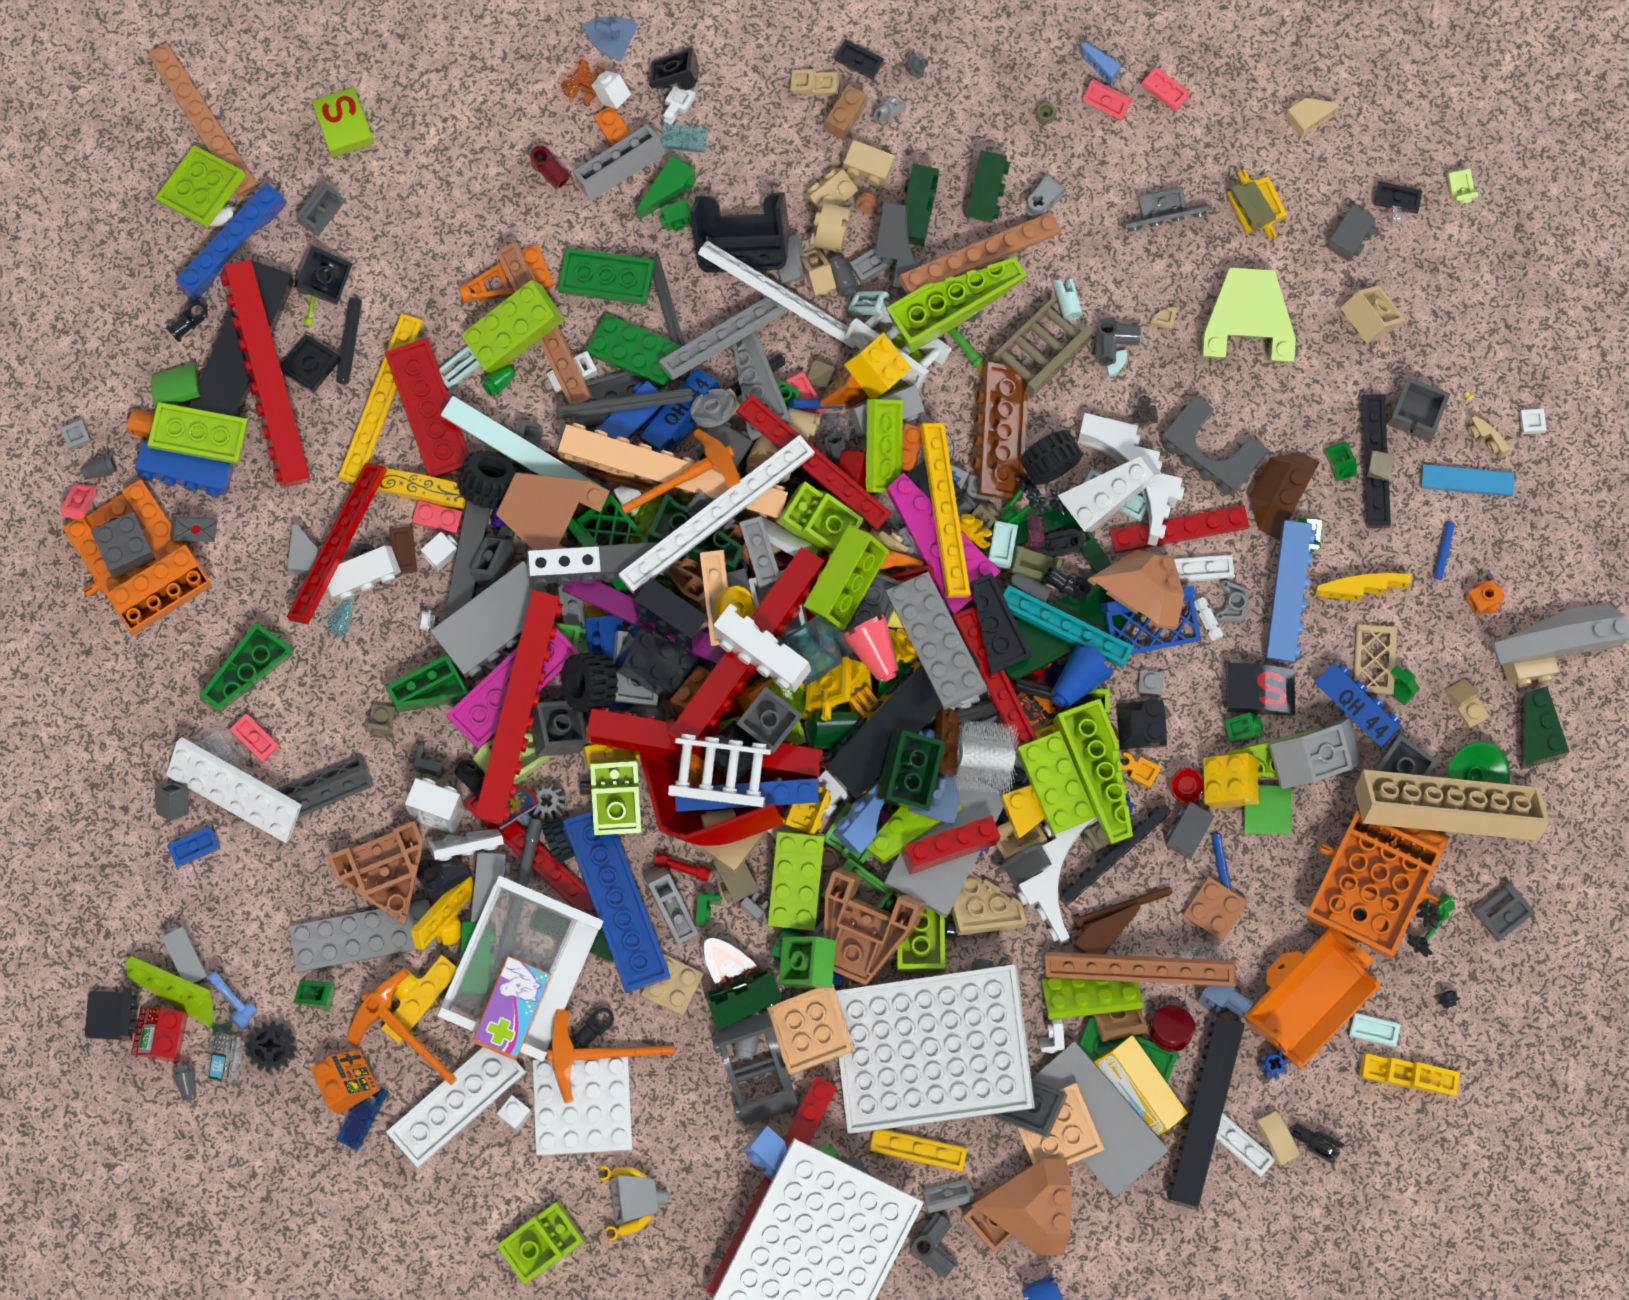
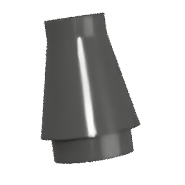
(100, 467)
(185, 1081)

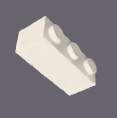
(364, 572)

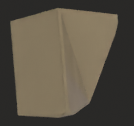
(820, 375)
(1380, 465)

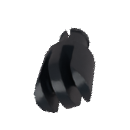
(1314, 1140)

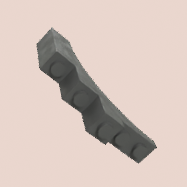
(895, 246)

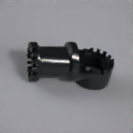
(187, 321)
(1067, 584)
(592, 1028)

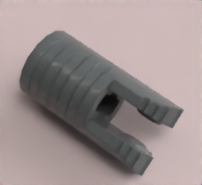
(1031, 587)

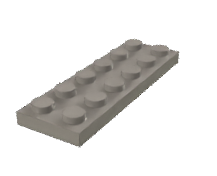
(936, 640)
(354, 938)

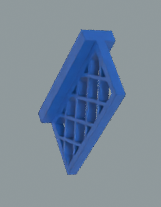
(1115, 608)

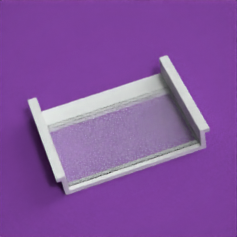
(533, 931)

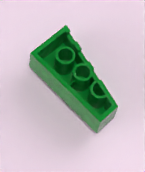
(247, 665)

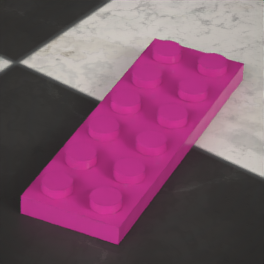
(481, 709)

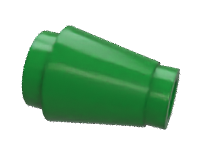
(498, 380)

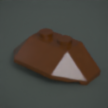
(1280, 490)

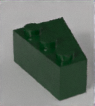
(988, 186)
(919, 200)
(1540, 730)
(742, 998)

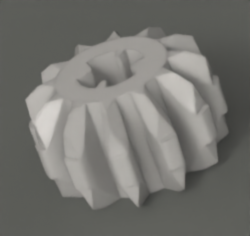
(556, 802)

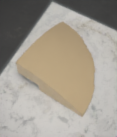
(733, 854)

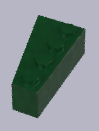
(673, 515)

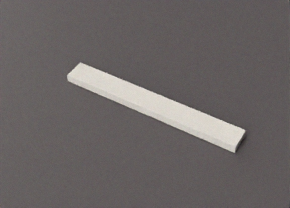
(775, 291)

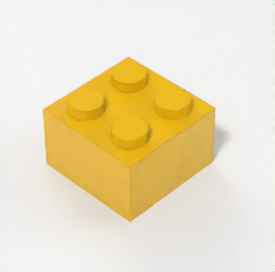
(877, 366)
(1231, 780)

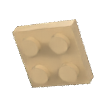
(677, 991)

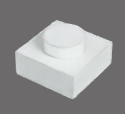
(1533, 421)

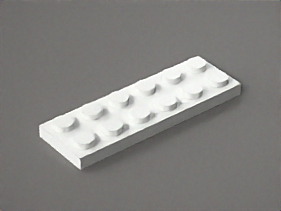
(233, 790)
(454, 1106)

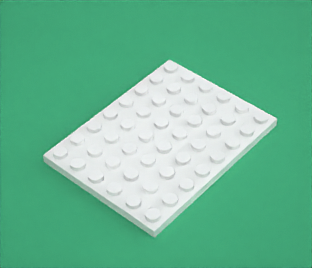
(935, 1050)
(820, 1233)

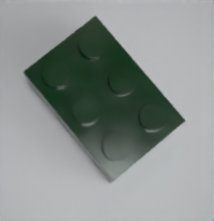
(910, 770)

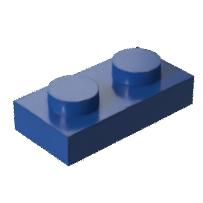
(193, 847)

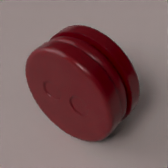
(1171, 1028)

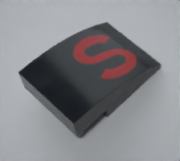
(1260, 689)

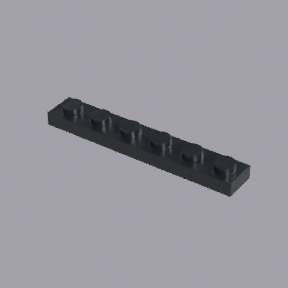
(1375, 439)
(1107, 860)

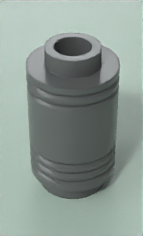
(843, 276)

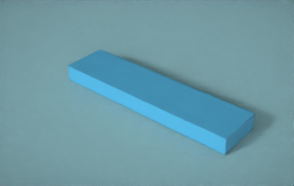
(1467, 480)

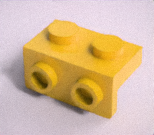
(808, 815)

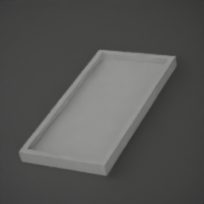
(942, 883)
(1126, 1137)

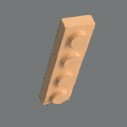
(714, 582)

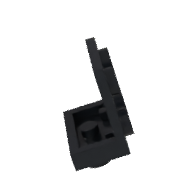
(111, 1015)

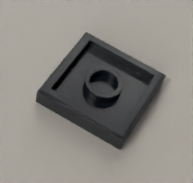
(309, 363)

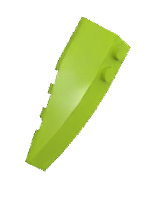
(946, 304)
(1098, 764)

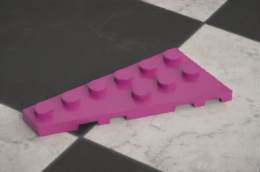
(918, 516)

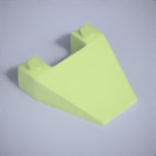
(1250, 307)

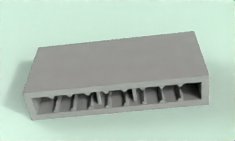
(487, 622)

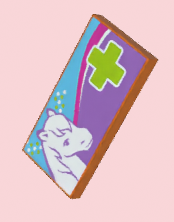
(511, 1008)

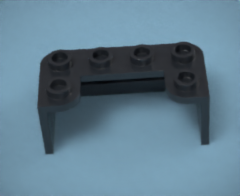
(751, 238)

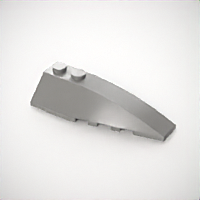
(1565, 634)

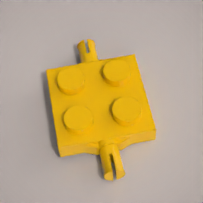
(1270, 194)
(830, 689)

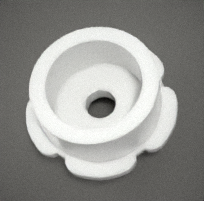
(426, 620)

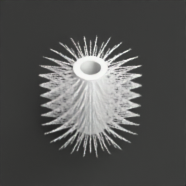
(986, 756)

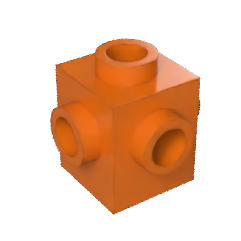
(1485, 598)

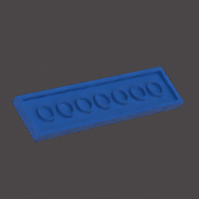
(617, 904)

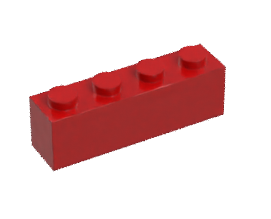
(950, 845)

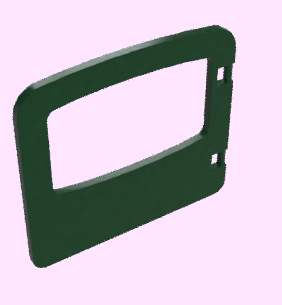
(1043, 645)

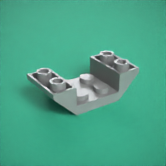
(1315, 754)

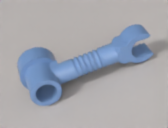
(242, 1012)

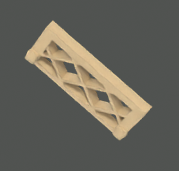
(1391, 649)

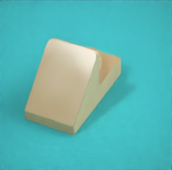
(1466, 701)

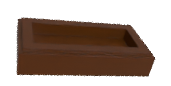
(404, 549)

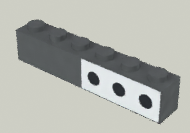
(584, 563)

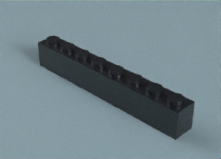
(1206, 1114)

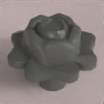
(916, 65)

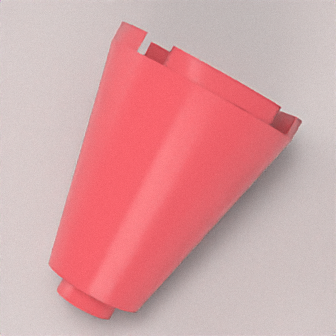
(874, 647)

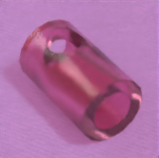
(1035, 531)

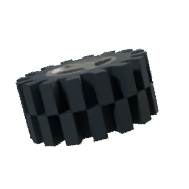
(558, 840)

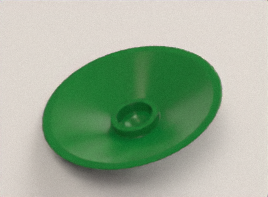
(1480, 763)

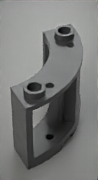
(768, 1105)

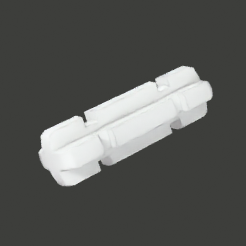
(1208, 619)

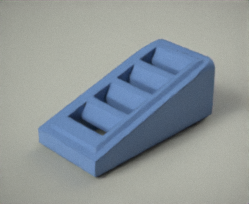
(1103, 64)

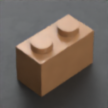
(845, 112)

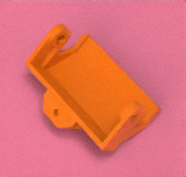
(1312, 996)

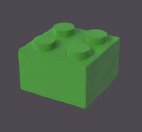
(807, 962)

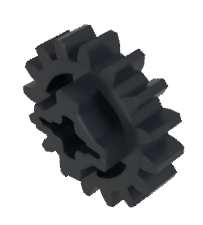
(281, 1047)

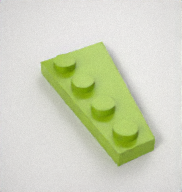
(900, 831)
(175, 990)

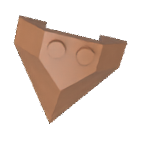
(1145, 584)
(383, 869)
(1034, 1206)

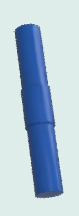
(809, 403)
(1444, 550)
(1221, 861)

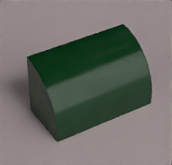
(828, 733)

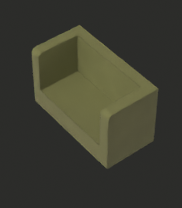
(1032, 563)

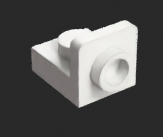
(1055, 1038)

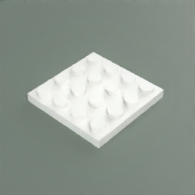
(595, 1119)

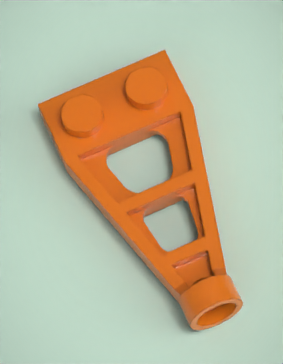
(536, 263)

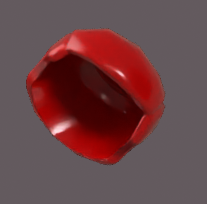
(1186, 785)

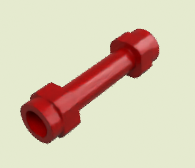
(702, 873)

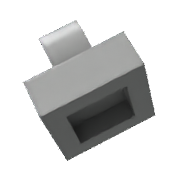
(752, 908)

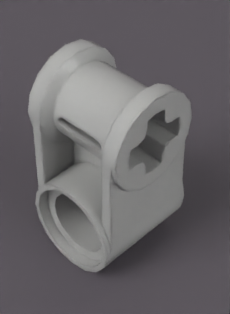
(1046, 195)

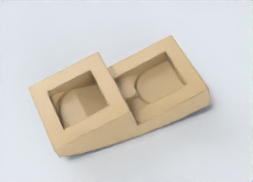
(813, 83)

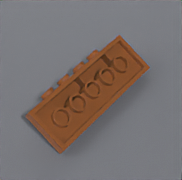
(1000, 431)

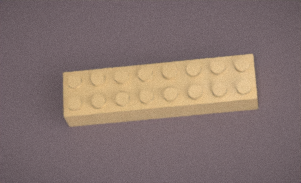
(1451, 805)

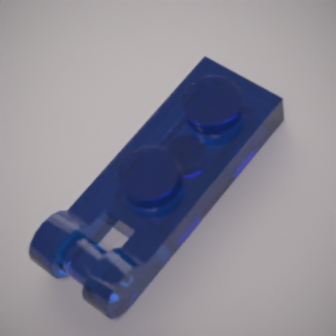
(361, 1120)

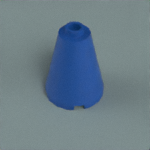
(1081, 675)

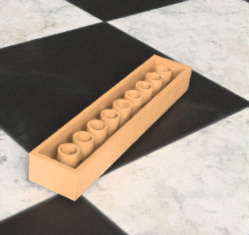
(654, 468)

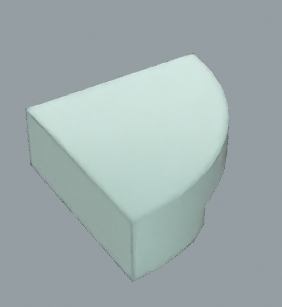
(1114, 369)

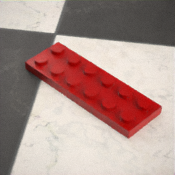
(424, 401)

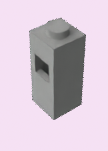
(184, 955)

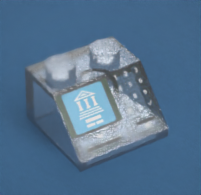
(225, 1057)

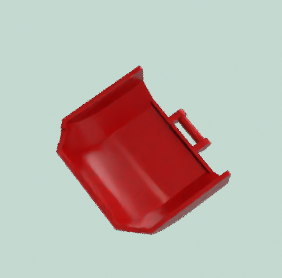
(687, 825)

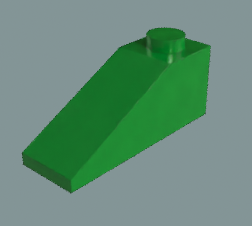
(668, 186)

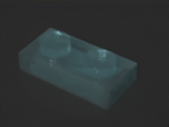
(684, 138)

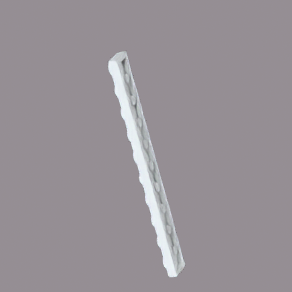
(716, 514)

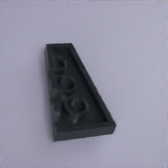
(998, 628)

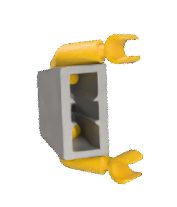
(633, 1199)

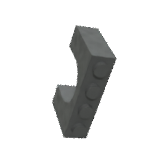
(1226, 474)

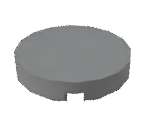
(713, 408)

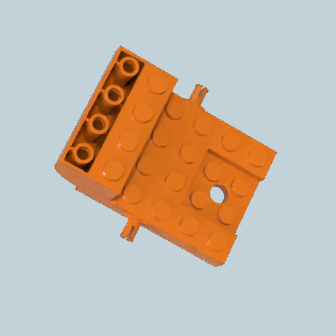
(149, 590)
(1383, 875)

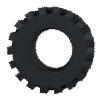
(1051, 457)
(485, 478)
(589, 681)

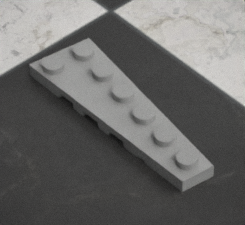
(758, 379)

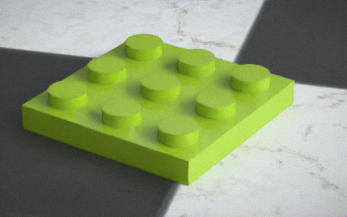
(200, 186)

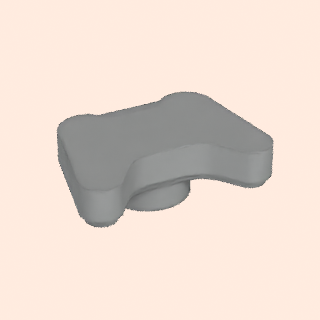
(1236, 603)

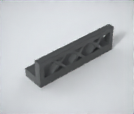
(329, 790)

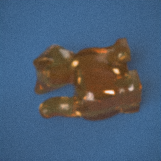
(582, 80)

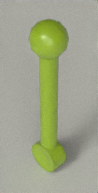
(308, 321)

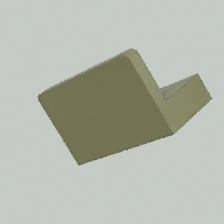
(1253, 205)

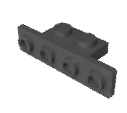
(1164, 205)

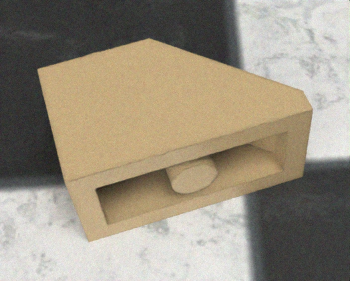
(1310, 114)
(817, 272)

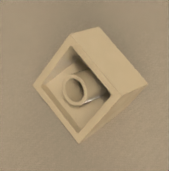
(1372, 313)

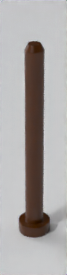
(626, 482)
(1079, 920)

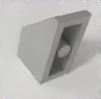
(301, 553)

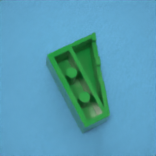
(428, 687)

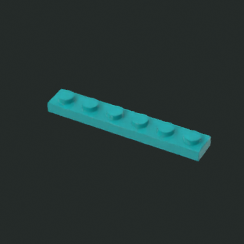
(1066, 626)

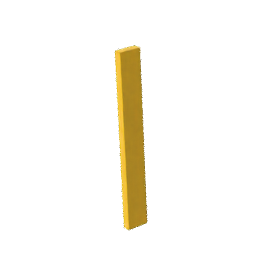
(377, 404)
(945, 510)

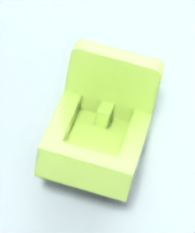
(1461, 185)

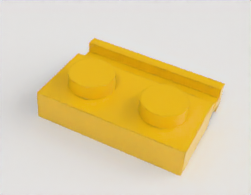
(902, 646)

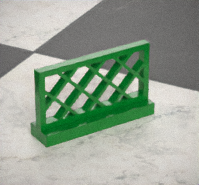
(584, 537)

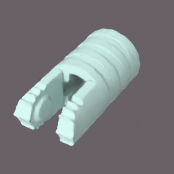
(1068, 299)

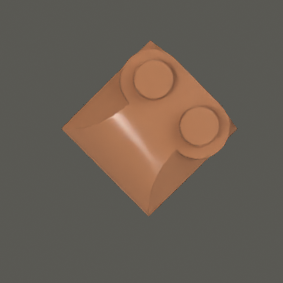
(986, 1229)

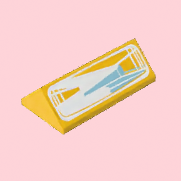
(1141, 1085)

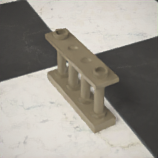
(1049, 367)

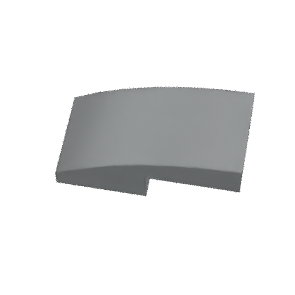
(793, 269)

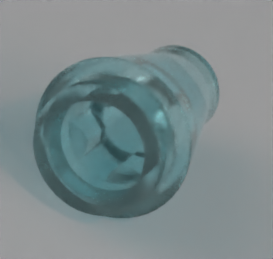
(341, 619)

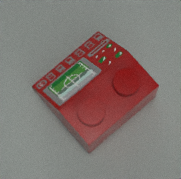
(159, 1034)

